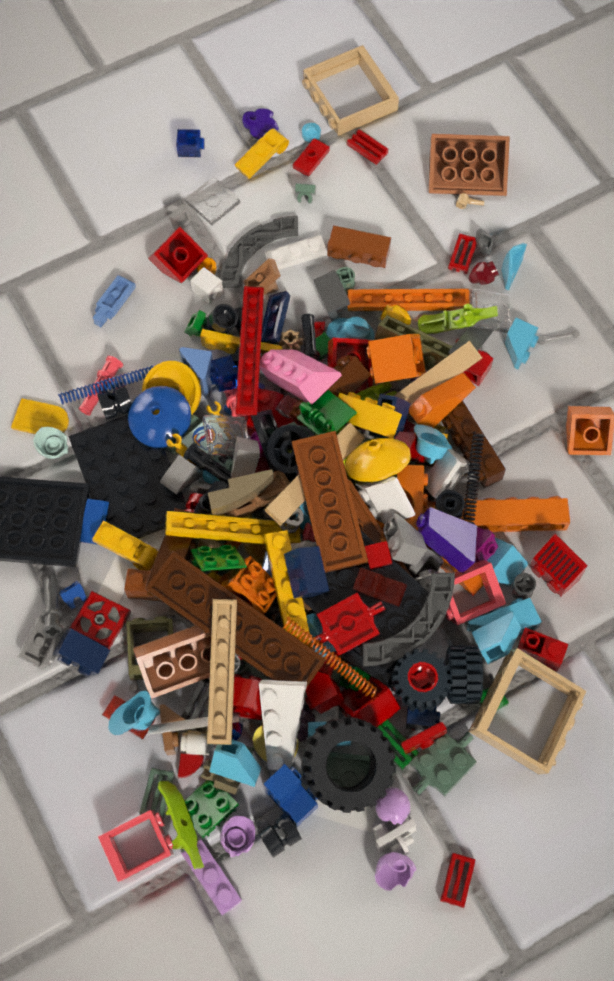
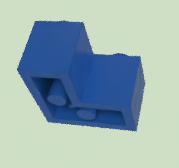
(287, 792)

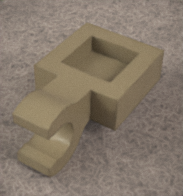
(223, 783)

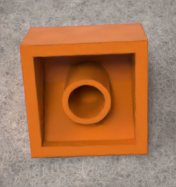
(589, 430)

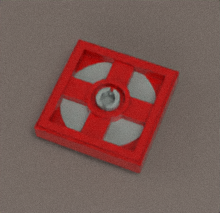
(100, 619)

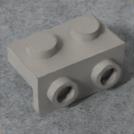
(430, 560)
(37, 648)

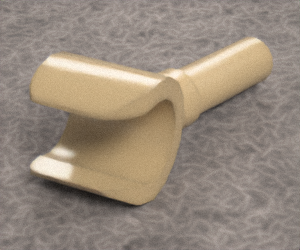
(464, 199)

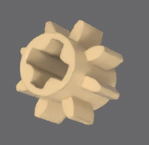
(294, 338)

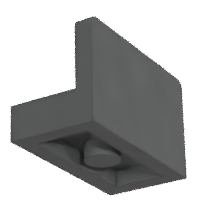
(332, 293)

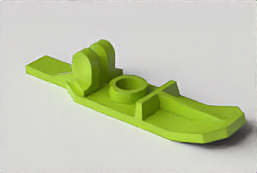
(446, 321)
(182, 822)

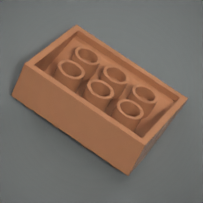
(468, 164)

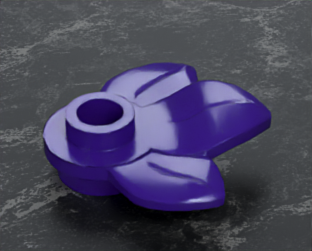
(260, 123)

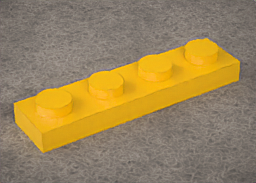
(228, 343)

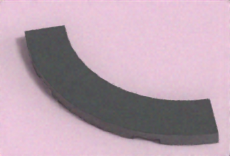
(251, 243)
(419, 630)

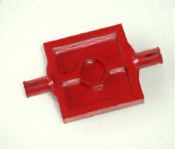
(348, 623)

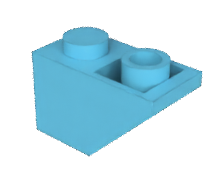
(519, 340)
(497, 637)
(235, 763)

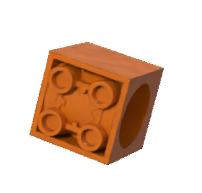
(396, 358)
(251, 585)

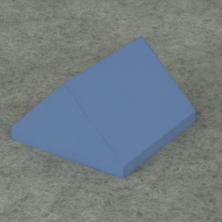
(200, 363)

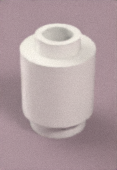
(196, 743)

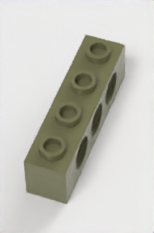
(433, 349)

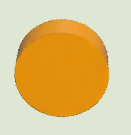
(209, 264)

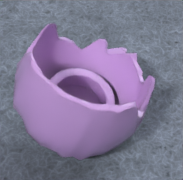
(393, 806)
(237, 835)
(394, 870)

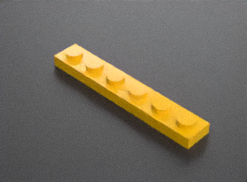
(222, 527)
(277, 545)

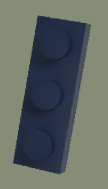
(275, 317)

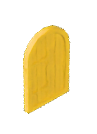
(35, 415)

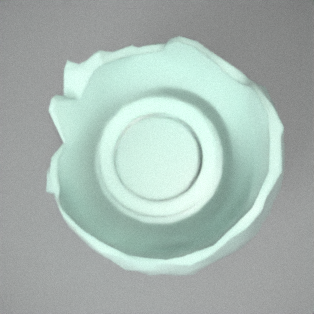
(50, 442)

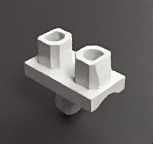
(386, 839)

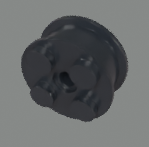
(281, 449)

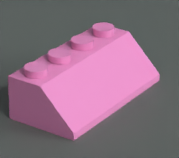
(298, 373)

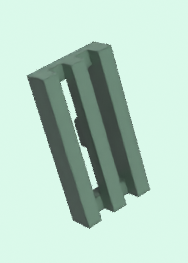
(162, 773)

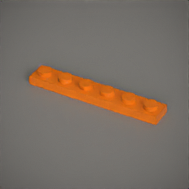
(408, 299)

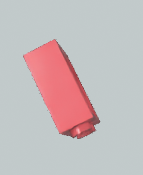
(491, 586)
(113, 853)

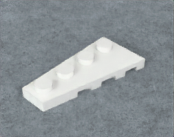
(281, 719)

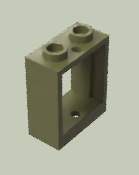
(140, 625)

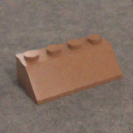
(174, 660)

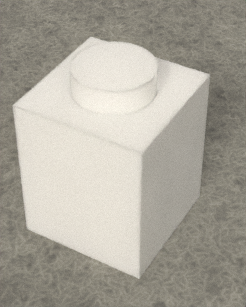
(207, 285)

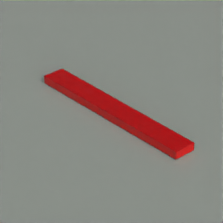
(249, 351)

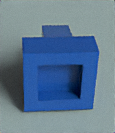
(72, 591)

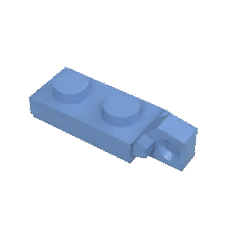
(113, 300)

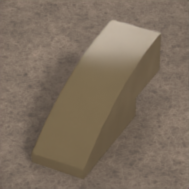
(240, 491)

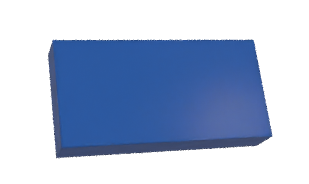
(93, 517)

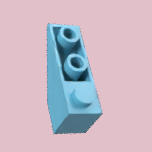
(522, 609)

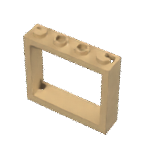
(338, 64)
(562, 725)

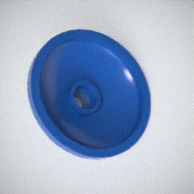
(157, 429)

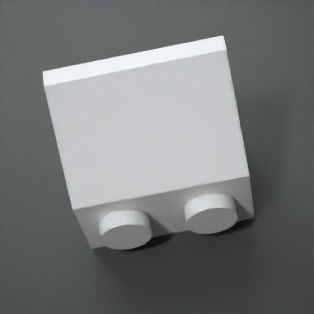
(446, 473)
(385, 498)

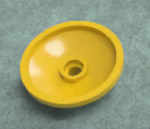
(177, 376)
(377, 459)

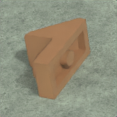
(265, 277)
(170, 739)

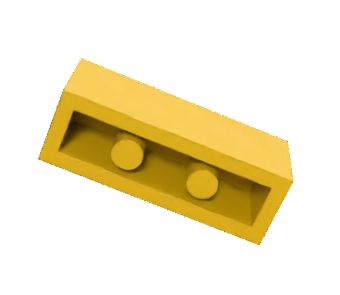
(372, 417)

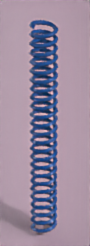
(105, 387)

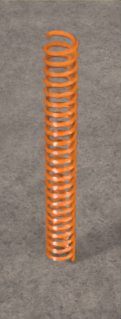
(332, 656)

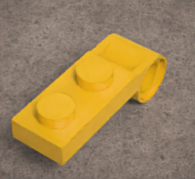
(261, 152)
(126, 546)

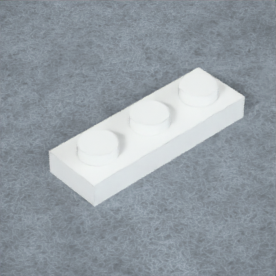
(298, 252)

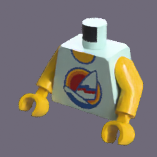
(198, 436)

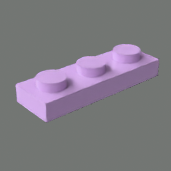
(214, 880)

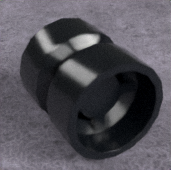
(221, 319)
(115, 402)
(450, 503)
(271, 838)

